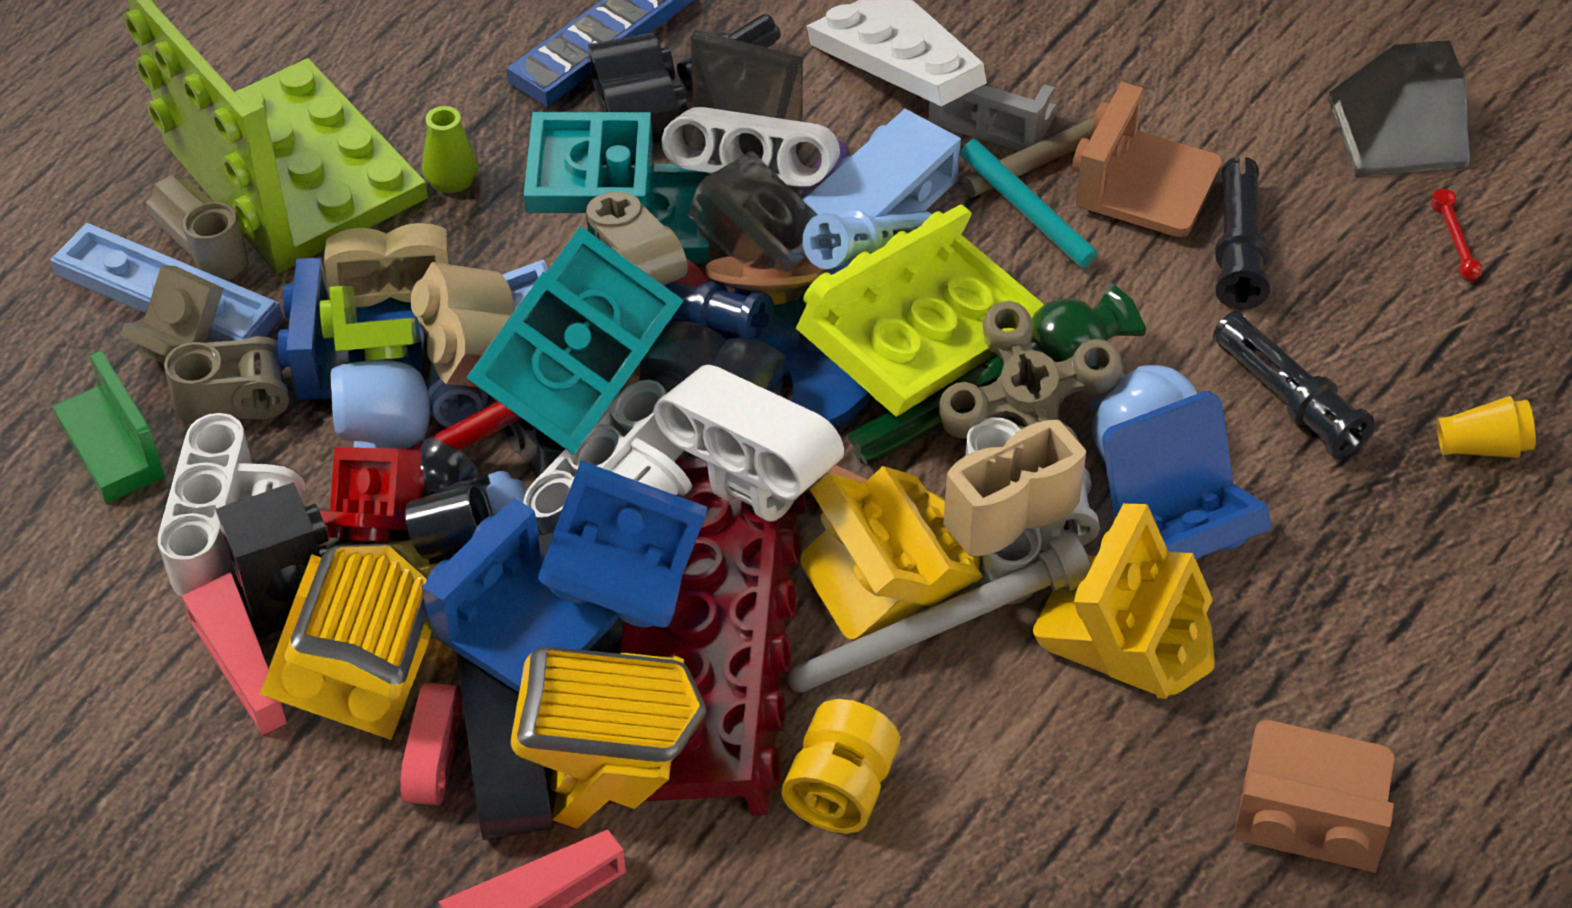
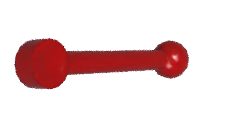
(1444, 202)

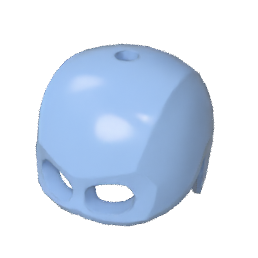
(380, 404)

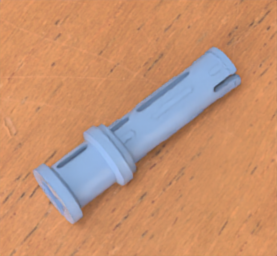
(871, 231)

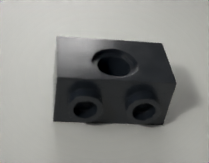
(269, 550)

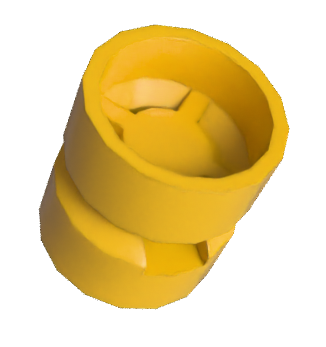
(841, 766)

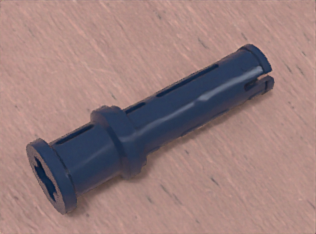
(724, 310)

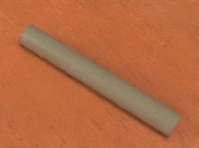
(1033, 156)

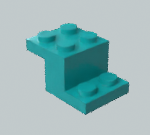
(605, 152)
(575, 340)

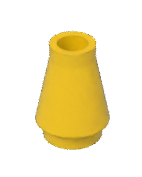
(1491, 429)

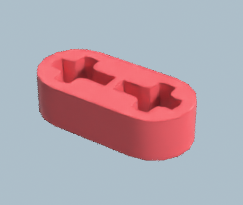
(431, 744)

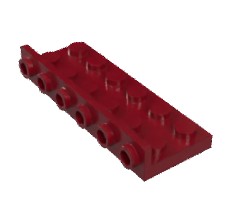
(733, 643)

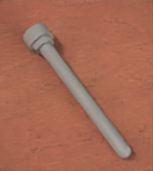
(1060, 566)

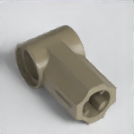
(199, 226)

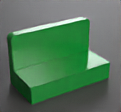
(110, 435)

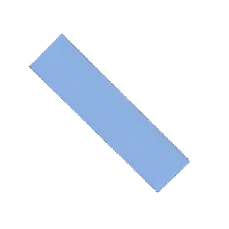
(129, 274)

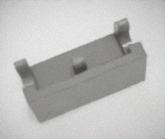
(998, 116)

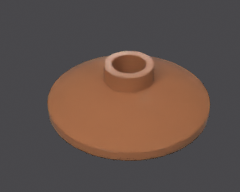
(756, 277)

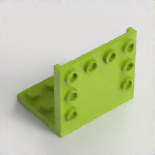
(277, 152)

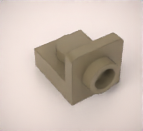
(177, 313)

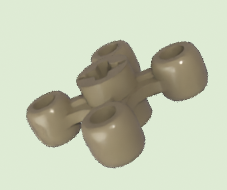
(1021, 362)

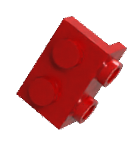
(372, 492)

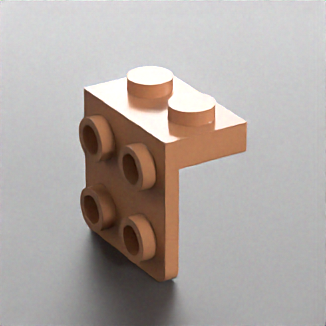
(1139, 173)
(1316, 795)

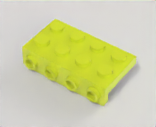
(910, 311)

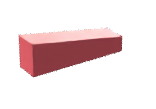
(228, 635)
(550, 881)

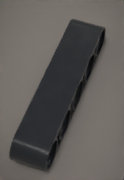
(507, 788)

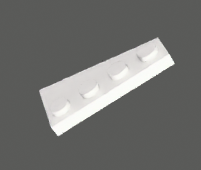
(900, 46)

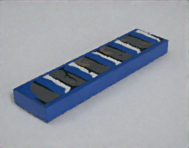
(564, 59)

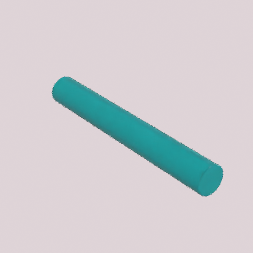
(1028, 203)

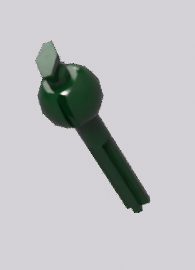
(1057, 332)

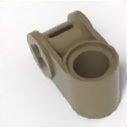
(637, 236)
(225, 379)

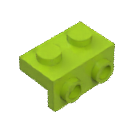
(378, 338)

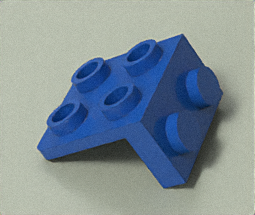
(303, 344)
(1183, 471)
(621, 546)
(495, 607)

